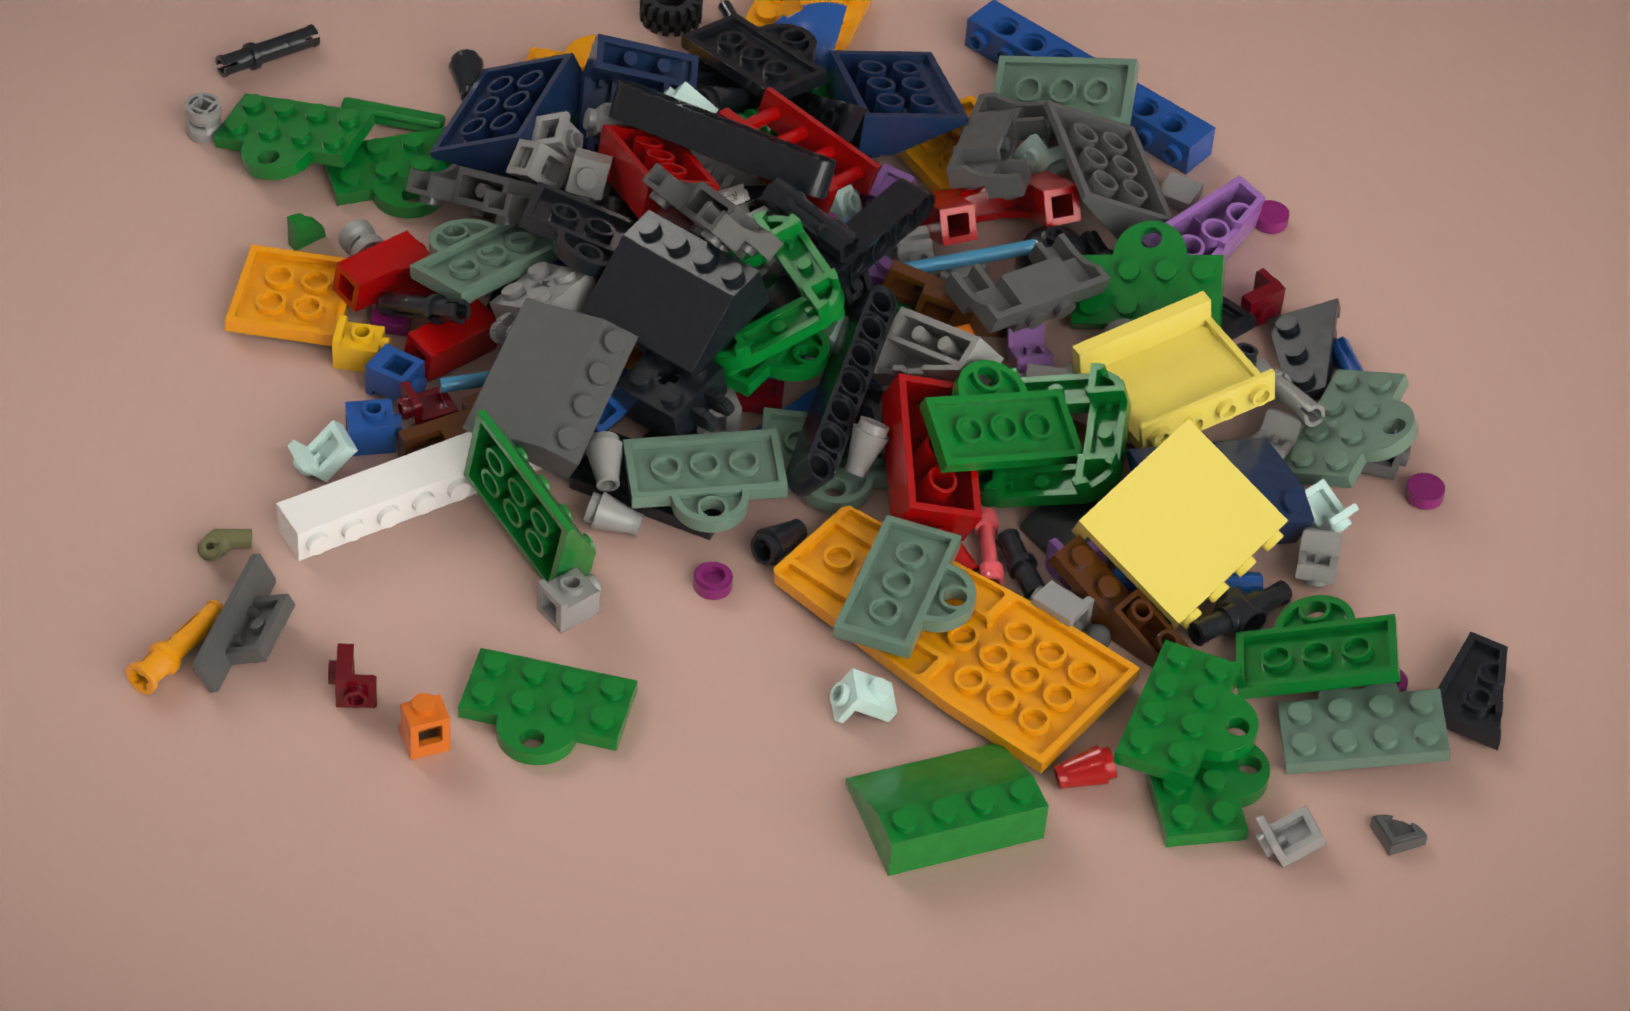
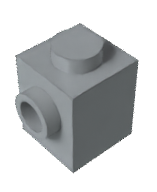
(588, 174)

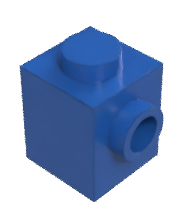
(372, 426)

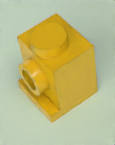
(356, 344)

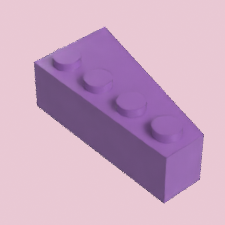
(1217, 221)

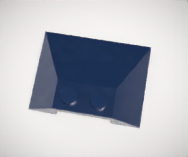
(631, 61)

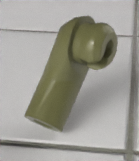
(220, 541)

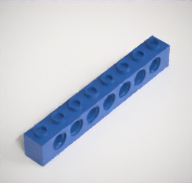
(1160, 124)

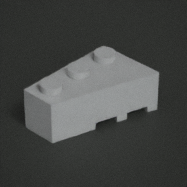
(929, 349)

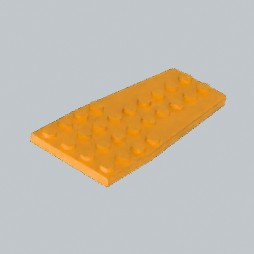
(1002, 673)

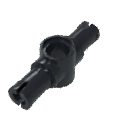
(1239, 612)

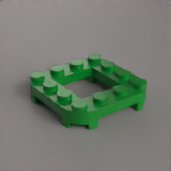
(815, 310)
(1103, 455)

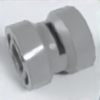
(203, 117)
(357, 236)

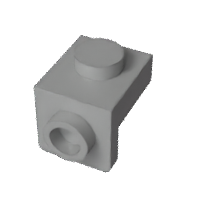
(1280, 430)
(1318, 557)
(1290, 836)

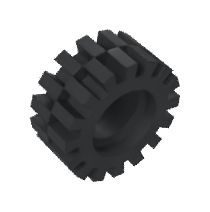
(671, 15)

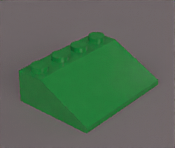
(525, 503)
(949, 807)

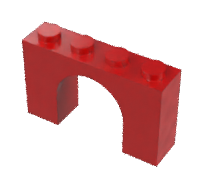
(957, 210)
(386, 268)

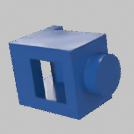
(391, 368)

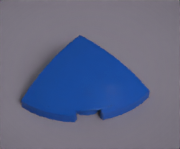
(823, 21)

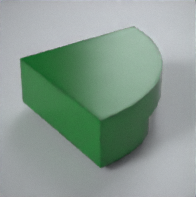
(303, 230)

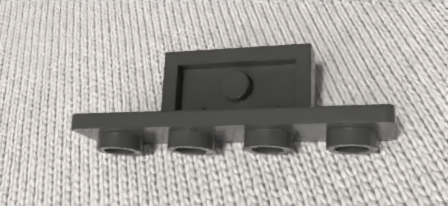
(245, 625)

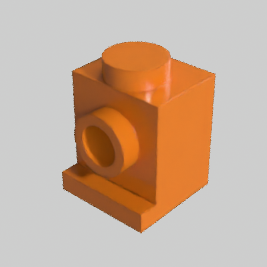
(420, 715)

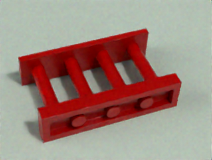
(805, 131)

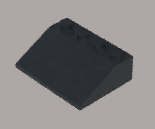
(676, 293)

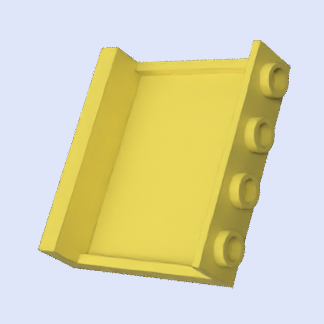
(1177, 370)
(1183, 524)

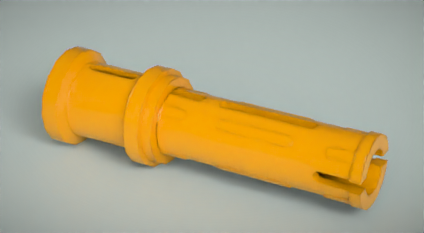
(166, 655)

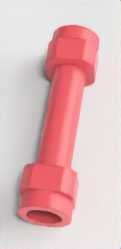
(986, 531)

